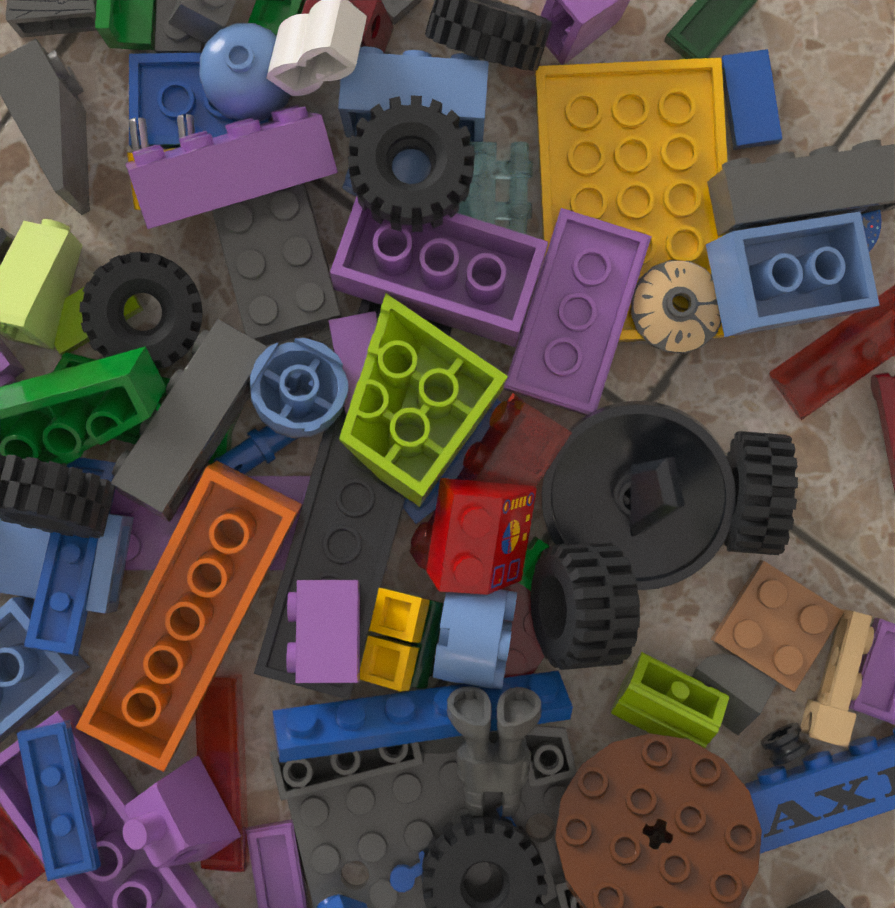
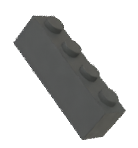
(803, 187)
(189, 422)

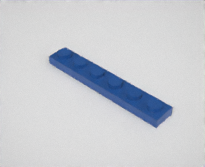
(397, 718)

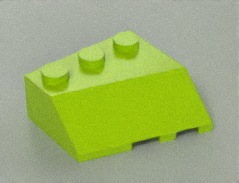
(416, 401)

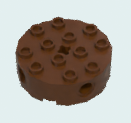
(665, 788)

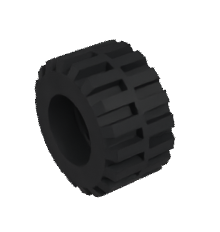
(585, 605)

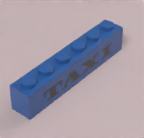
(824, 791)

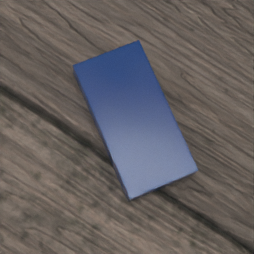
(751, 99)

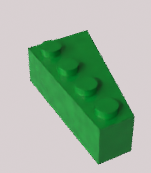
(78, 406)

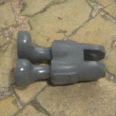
(495, 766)

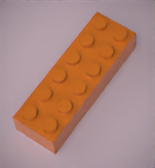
(188, 615)

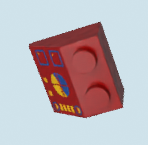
(479, 535)

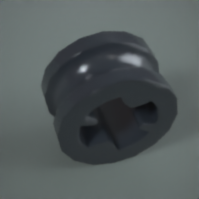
(785, 744)

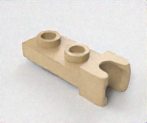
(841, 682)

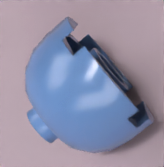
(236, 71)
(298, 387)

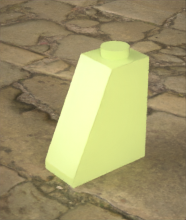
(36, 281)

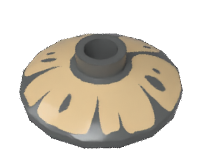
(658, 319)

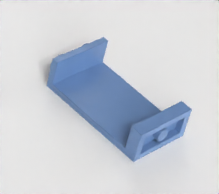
(24, 554)

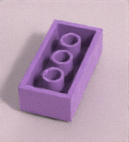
(232, 166)
(454, 274)

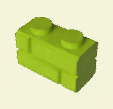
(669, 702)

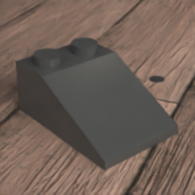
(50, 117)

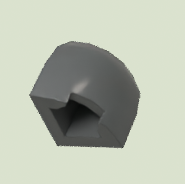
(744, 684)

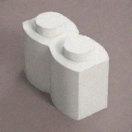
(317, 47)

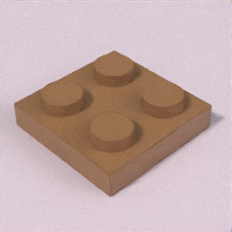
(777, 625)

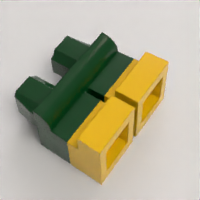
(409, 649)

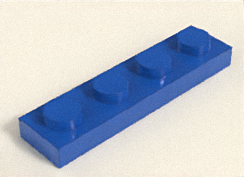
(65, 582)

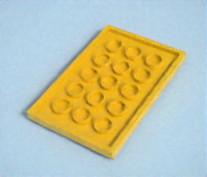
(635, 153)

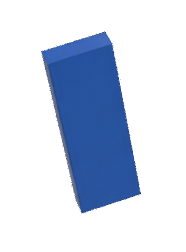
(58, 800)

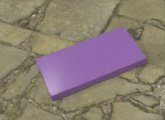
(577, 312)

